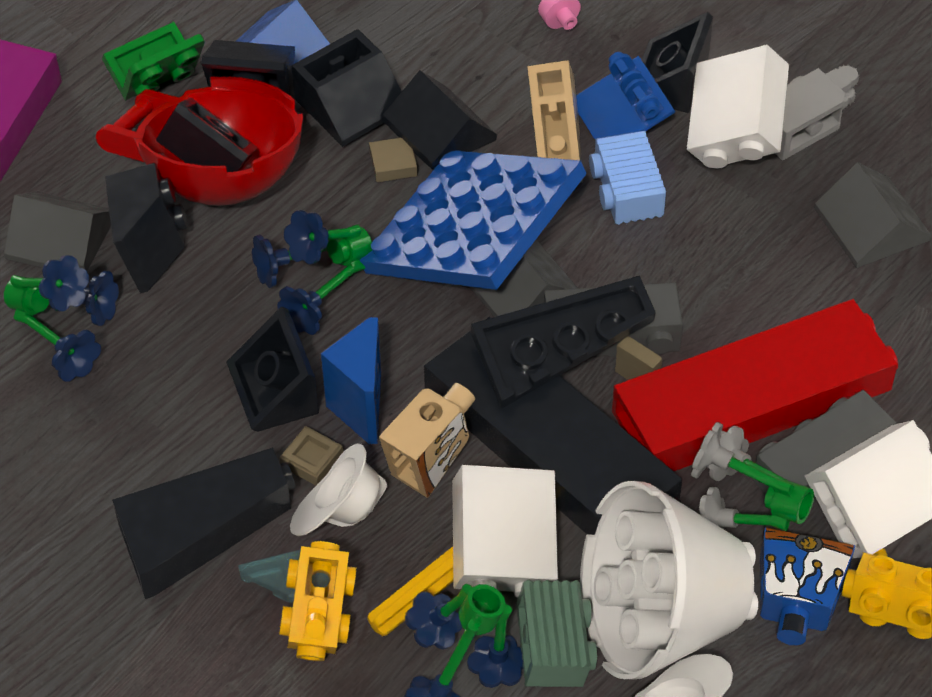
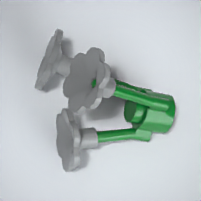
(725, 455)

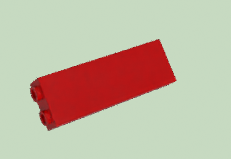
(756, 383)

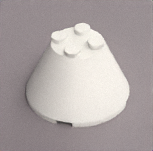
(661, 581)

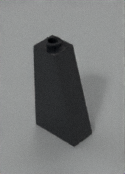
(199, 516)

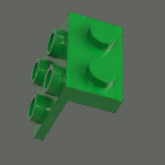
(153, 60)

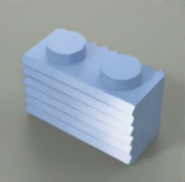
(628, 177)

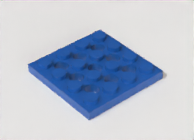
(473, 218)

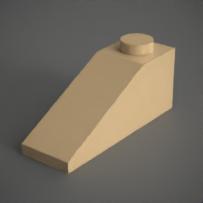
(555, 110)

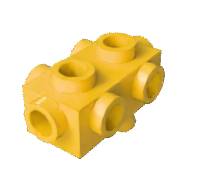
(891, 593)
(316, 615)

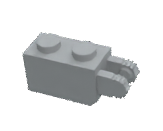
(815, 107)

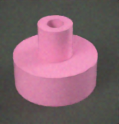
(559, 13)

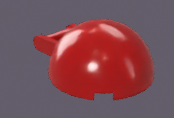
(247, 105)

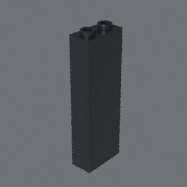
(551, 431)

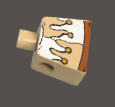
(427, 437)

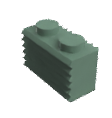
(554, 634)

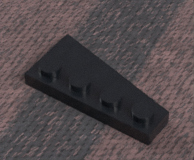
(550, 338)

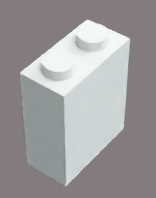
(738, 107)
(877, 488)
(503, 527)

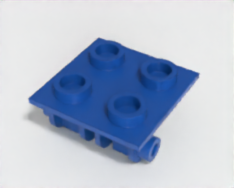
(623, 100)

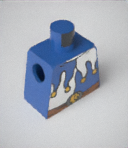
(801, 582)

